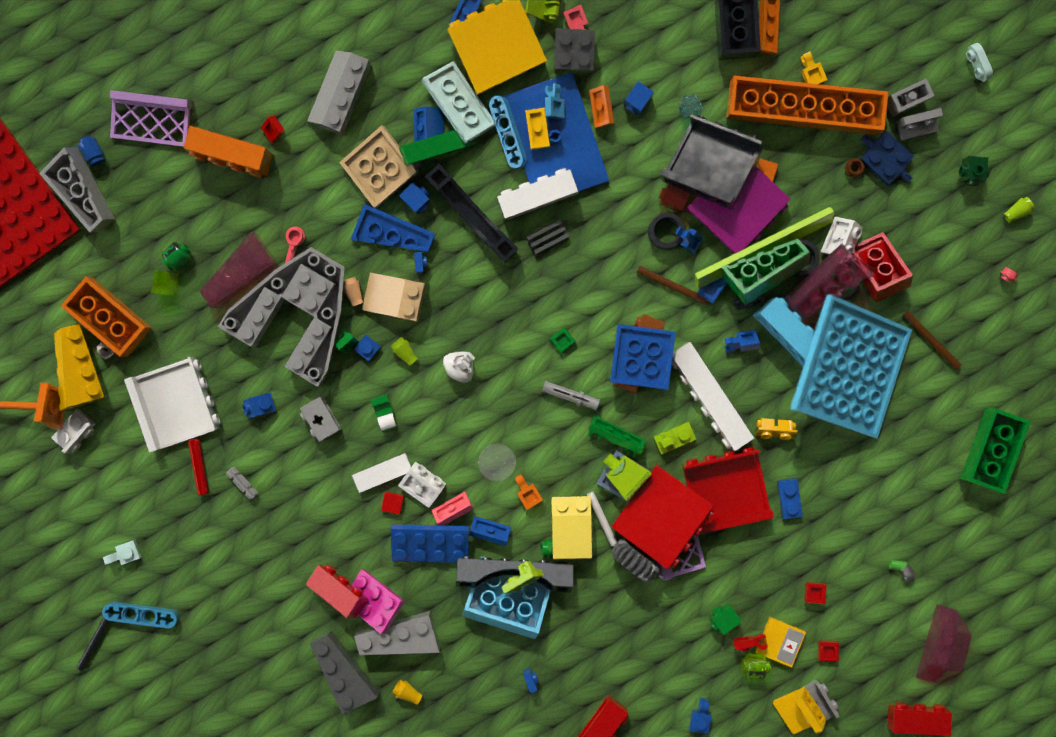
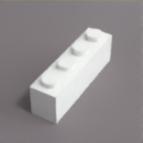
(538, 194)

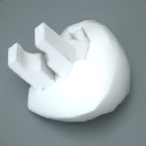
(459, 366)

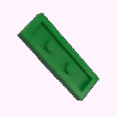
(616, 435)

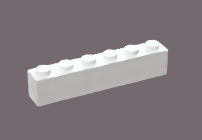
(711, 396)

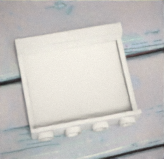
(172, 404)

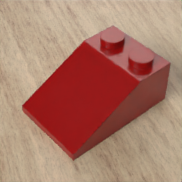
(889, 269)

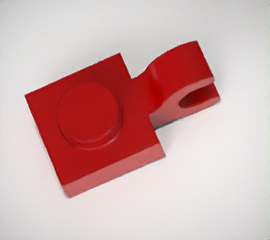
(745, 643)

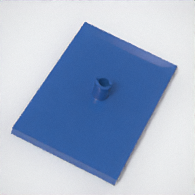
(569, 138)

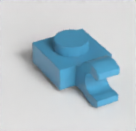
(554, 104)

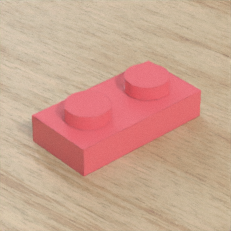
(452, 509)

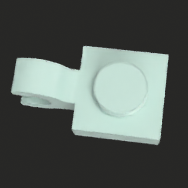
(125, 553)

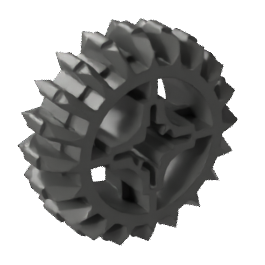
(635, 561)

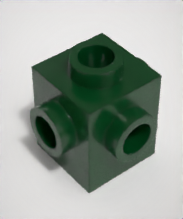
(974, 170)

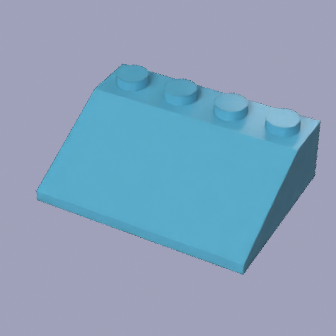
(514, 612)

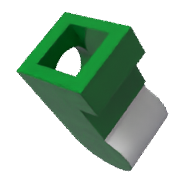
(384, 412)

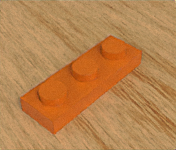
(769, 25)

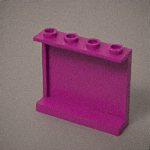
(753, 211)

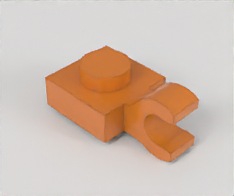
(528, 494)

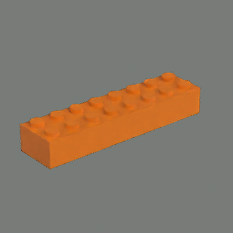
(807, 105)

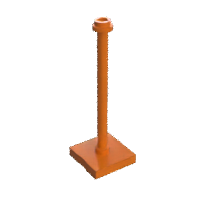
(46, 407)

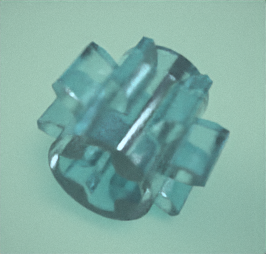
(689, 105)

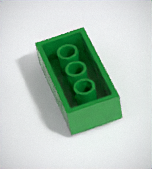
(995, 450)

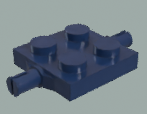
(886, 158)

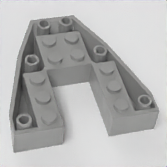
(309, 283)

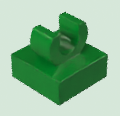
(346, 343)

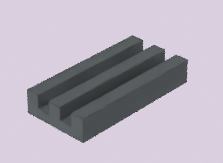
(533, 244)

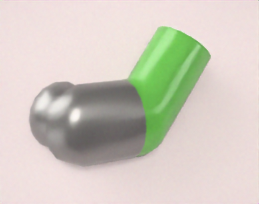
(904, 567)

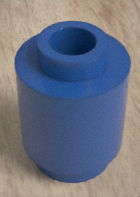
(91, 151)

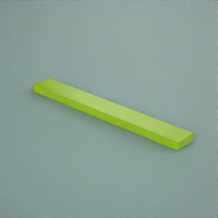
(789, 234)

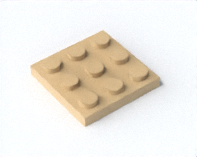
(378, 167)

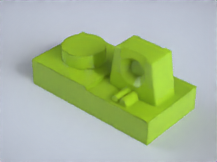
(674, 438)
(528, 575)

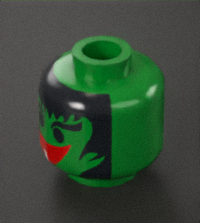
(176, 256)

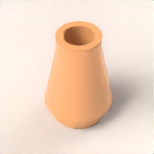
(352, 290)

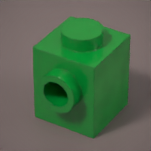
(724, 618)

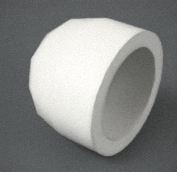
(102, 353)

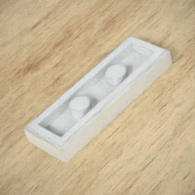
(382, 472)

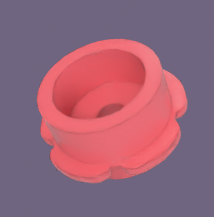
(1009, 275)

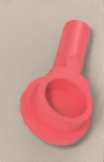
(295, 236)

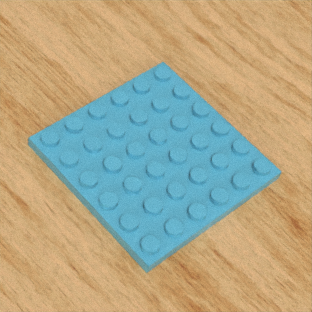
(851, 367)

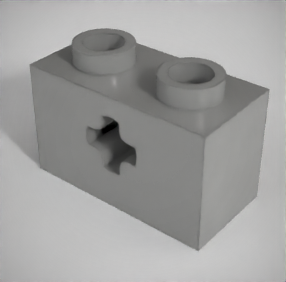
(909, 97)
(329, 423)

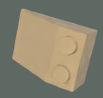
(394, 297)

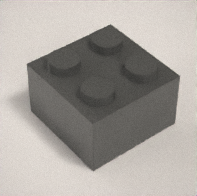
(574, 49)

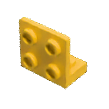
(800, 711)

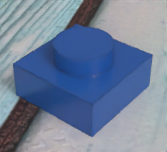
(420, 262)
(367, 347)
(531, 679)

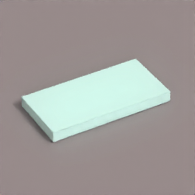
(458, 102)

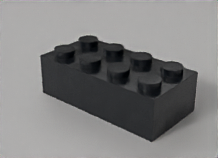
(737, 29)

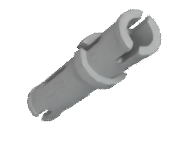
(592, 402)

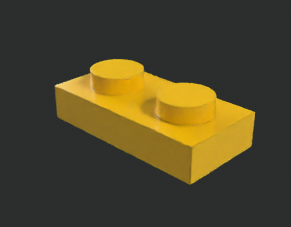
(537, 128)

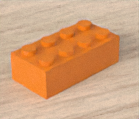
(228, 151)
(106, 316)

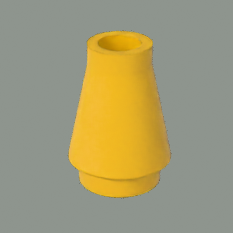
(406, 692)

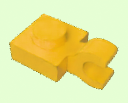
(813, 72)

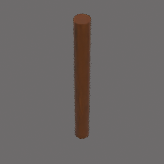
(670, 284)
(932, 340)

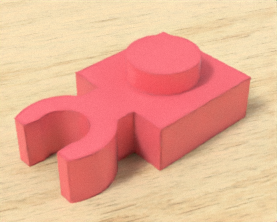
(575, 18)

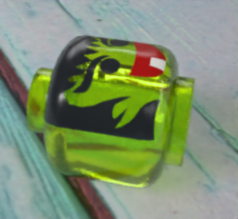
(755, 666)

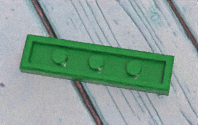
(433, 147)

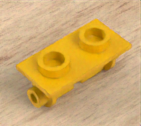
(784, 430)

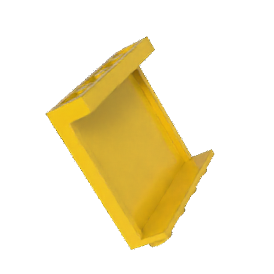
(496, 44)

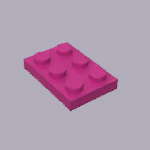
(381, 604)

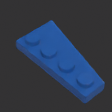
(385, 229)

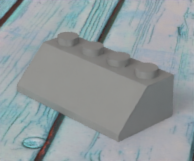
(340, 92)

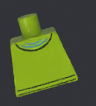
(625, 474)

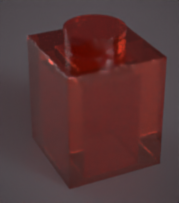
(673, 198)

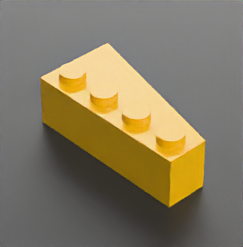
(75, 369)

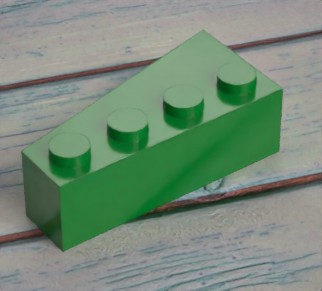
(766, 270)

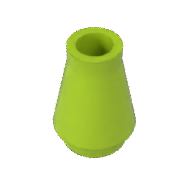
(1020, 209)
(404, 351)

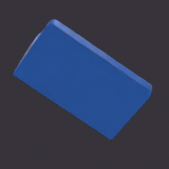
(428, 122)

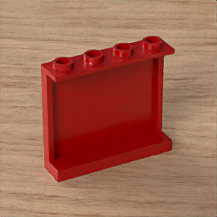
(732, 486)
(663, 517)

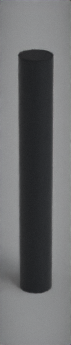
(92, 645)

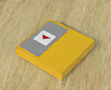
(782, 641)

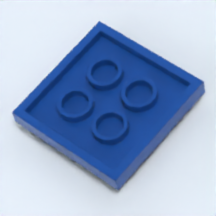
(642, 356)

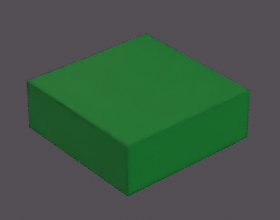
(562, 340)

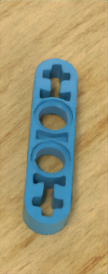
(511, 130)
(140, 618)

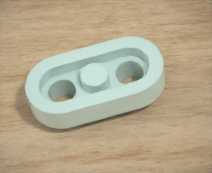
(979, 60)

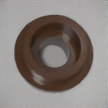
(860, 167)

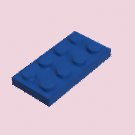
(429, 543)

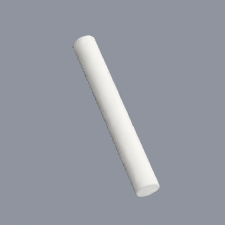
(602, 519)

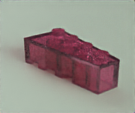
(239, 271)
(831, 277)

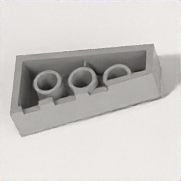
(404, 636)

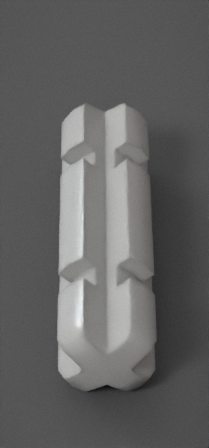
(241, 483)

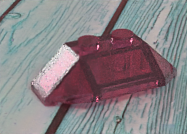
(944, 646)

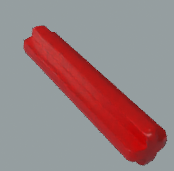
(198, 467)

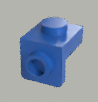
(258, 405)

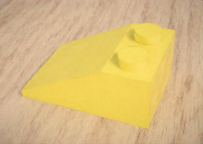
(571, 527)

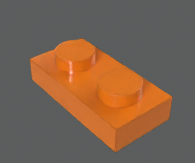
(601, 106)

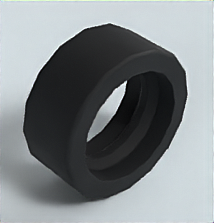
(651, 231)
(815, 258)

